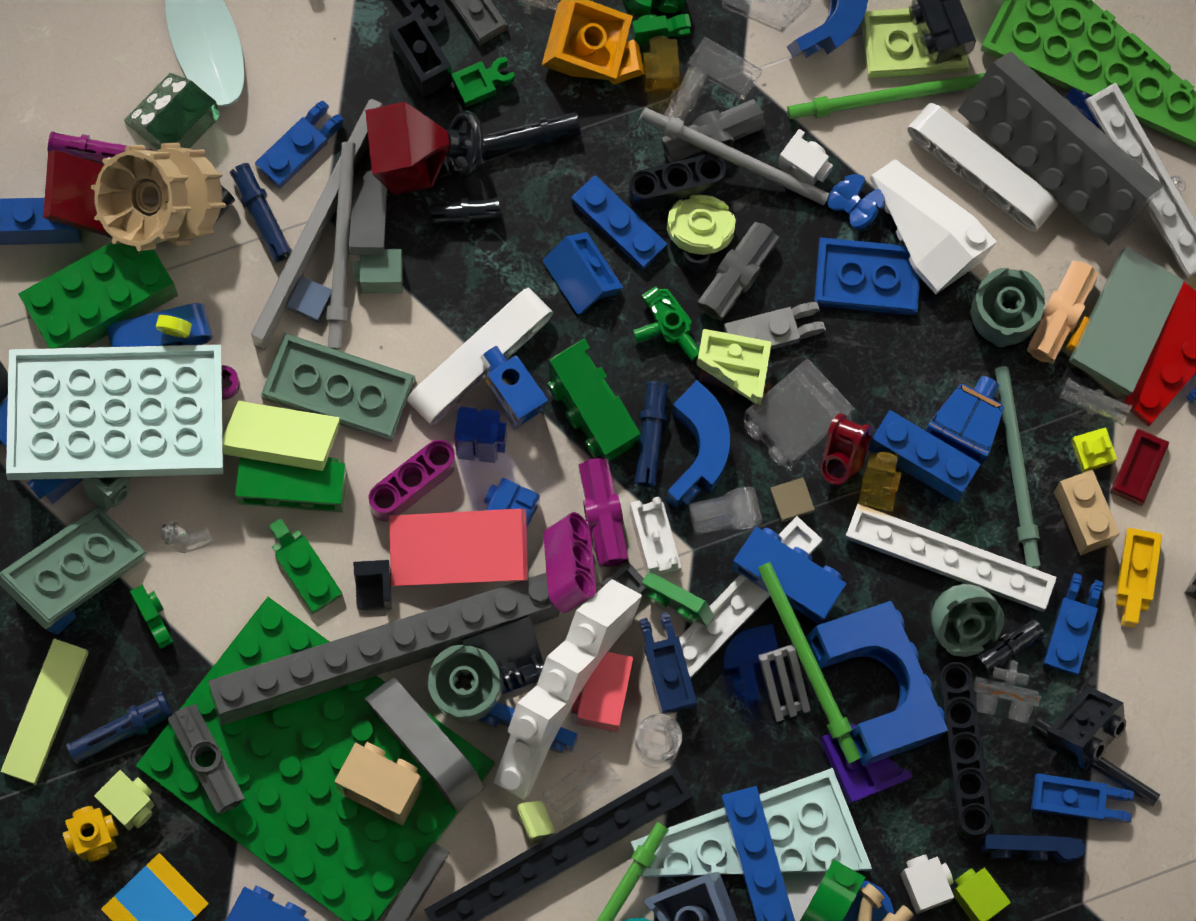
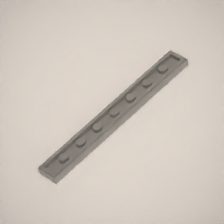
(308, 241)

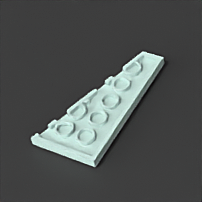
(806, 826)

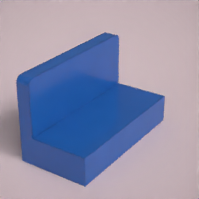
(581, 272)

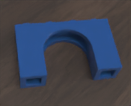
(881, 636)

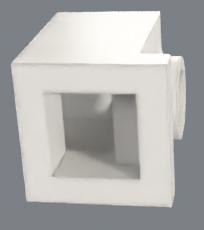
(805, 160)

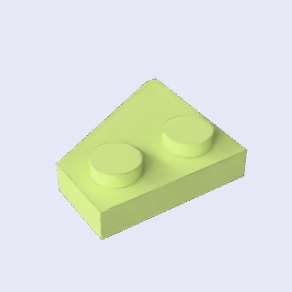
(736, 361)

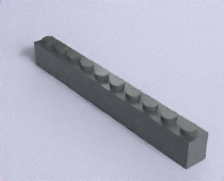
(376, 650)

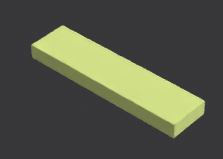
(44, 711)

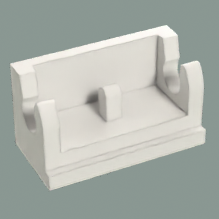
(654, 537)

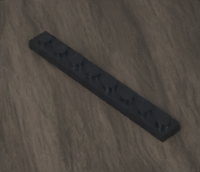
(563, 850)

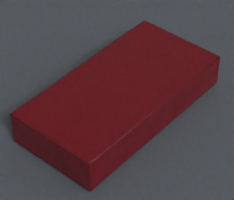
(1139, 467)

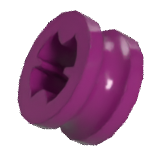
(234, 380)

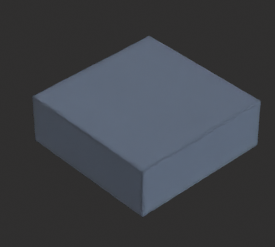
(309, 299)

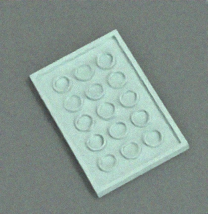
(114, 412)

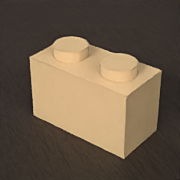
(1086, 512)

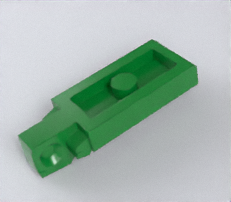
(304, 568)

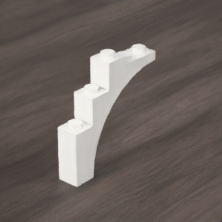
(563, 676)

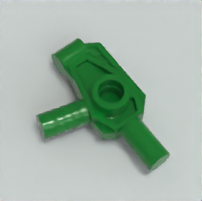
(670, 322)

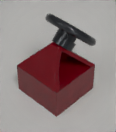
(411, 147)

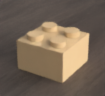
(379, 782)

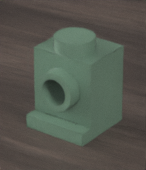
(107, 491)

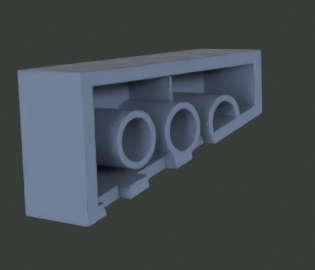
(694, 901)

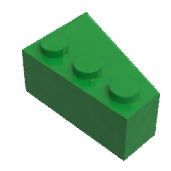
(591, 403)

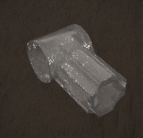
(735, 509)

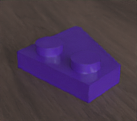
(860, 781)

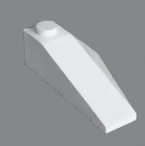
(936, 230)

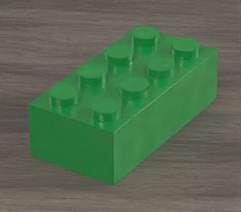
(95, 292)

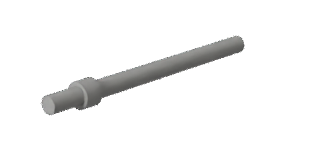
(674, 128)
(337, 312)

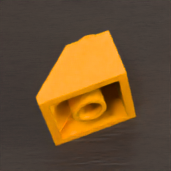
(587, 40)

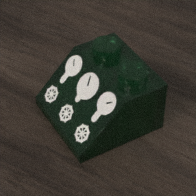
(174, 113)

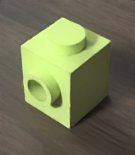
(126, 800)

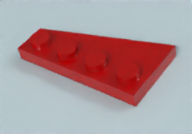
(1170, 362)

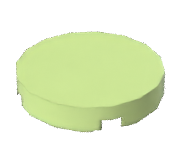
(701, 224)

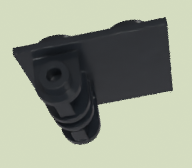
(513, 650)

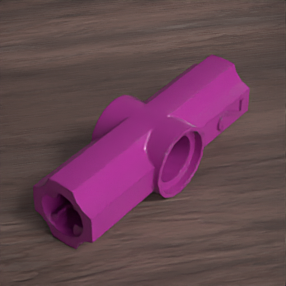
(603, 512)

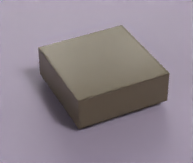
(792, 500)

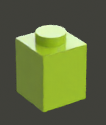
(979, 895)

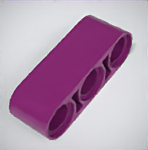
(419, 465)
(569, 562)

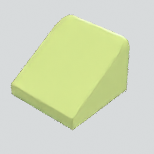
(535, 820)

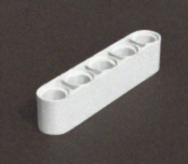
(982, 167)
(465, 369)

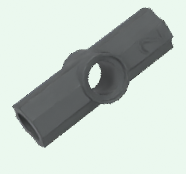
(722, 126)
(738, 271)
(217, 778)

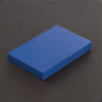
(866, 277)

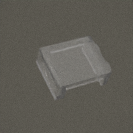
(796, 414)

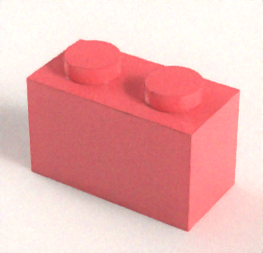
(604, 693)

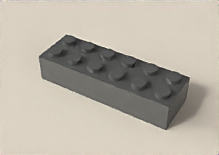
(1059, 148)

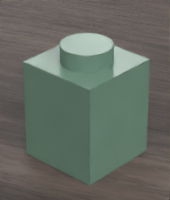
(380, 273)

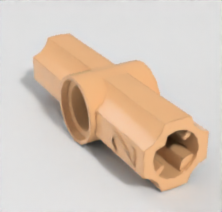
(1062, 312)

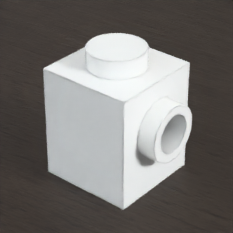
(927, 883)

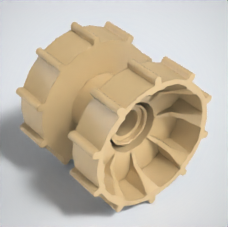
(130, 202)

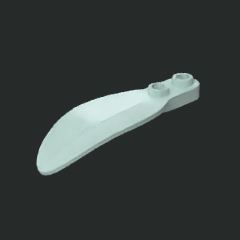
(207, 47)

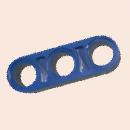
(142, 330)

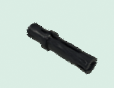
(534, 133)

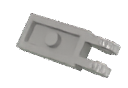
(778, 325)

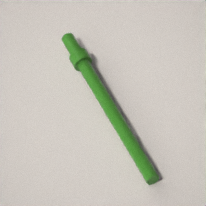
(823, 106)
(839, 726)
(643, 858)

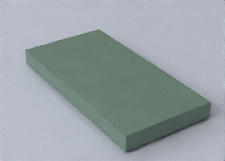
(1126, 321)
(338, 385)
(71, 567)

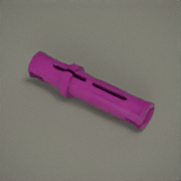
(84, 146)

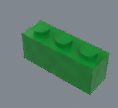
(291, 486)

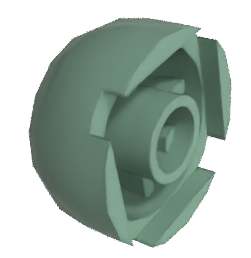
(966, 619)

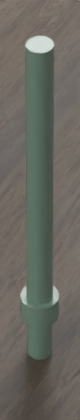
(1027, 532)

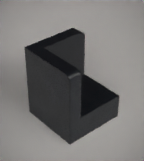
(373, 585)

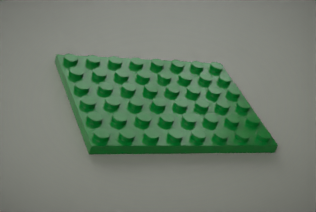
(287, 772)

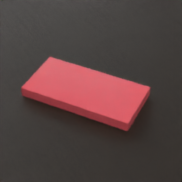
(458, 547)

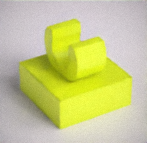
(1094, 449)

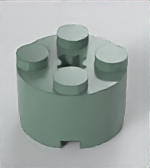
(1002, 289)
(466, 662)

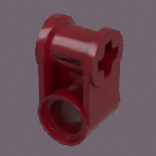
(847, 444)

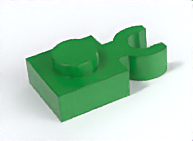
(652, 26)
(478, 83)
(150, 607)

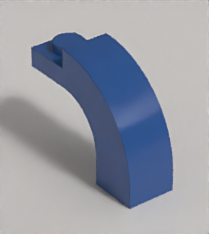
(838, 27)
(708, 424)

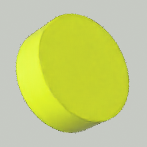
(173, 326)

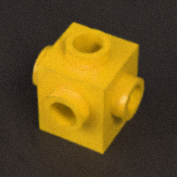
(99, 843)

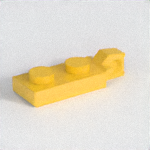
(1137, 573)

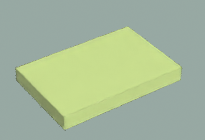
(896, 49)
(280, 435)

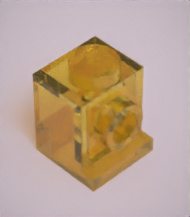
(661, 64)
(880, 481)

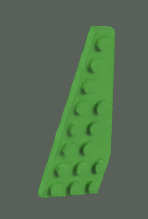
(1088, 50)

